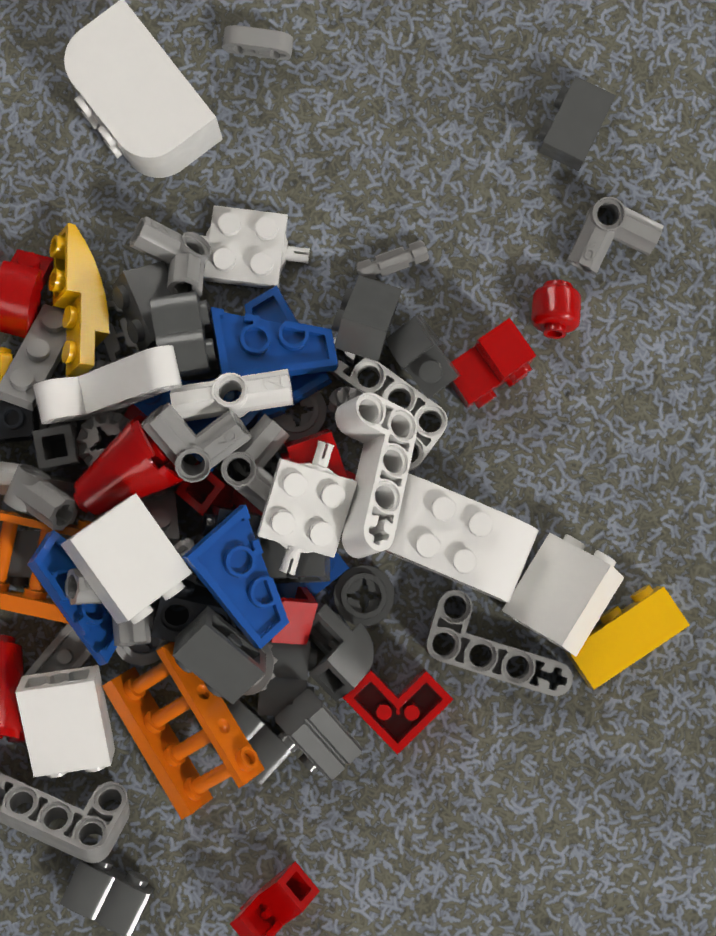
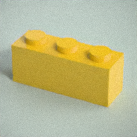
(628, 635)

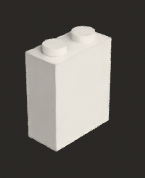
(127, 560)
(564, 592)
(65, 721)

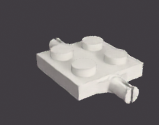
(249, 247)
(306, 507)

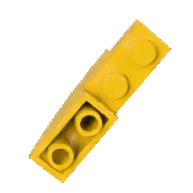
(81, 293)

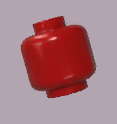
(556, 309)

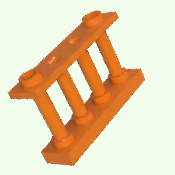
(34, 598)
(159, 743)

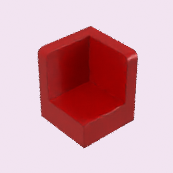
(301, 615)

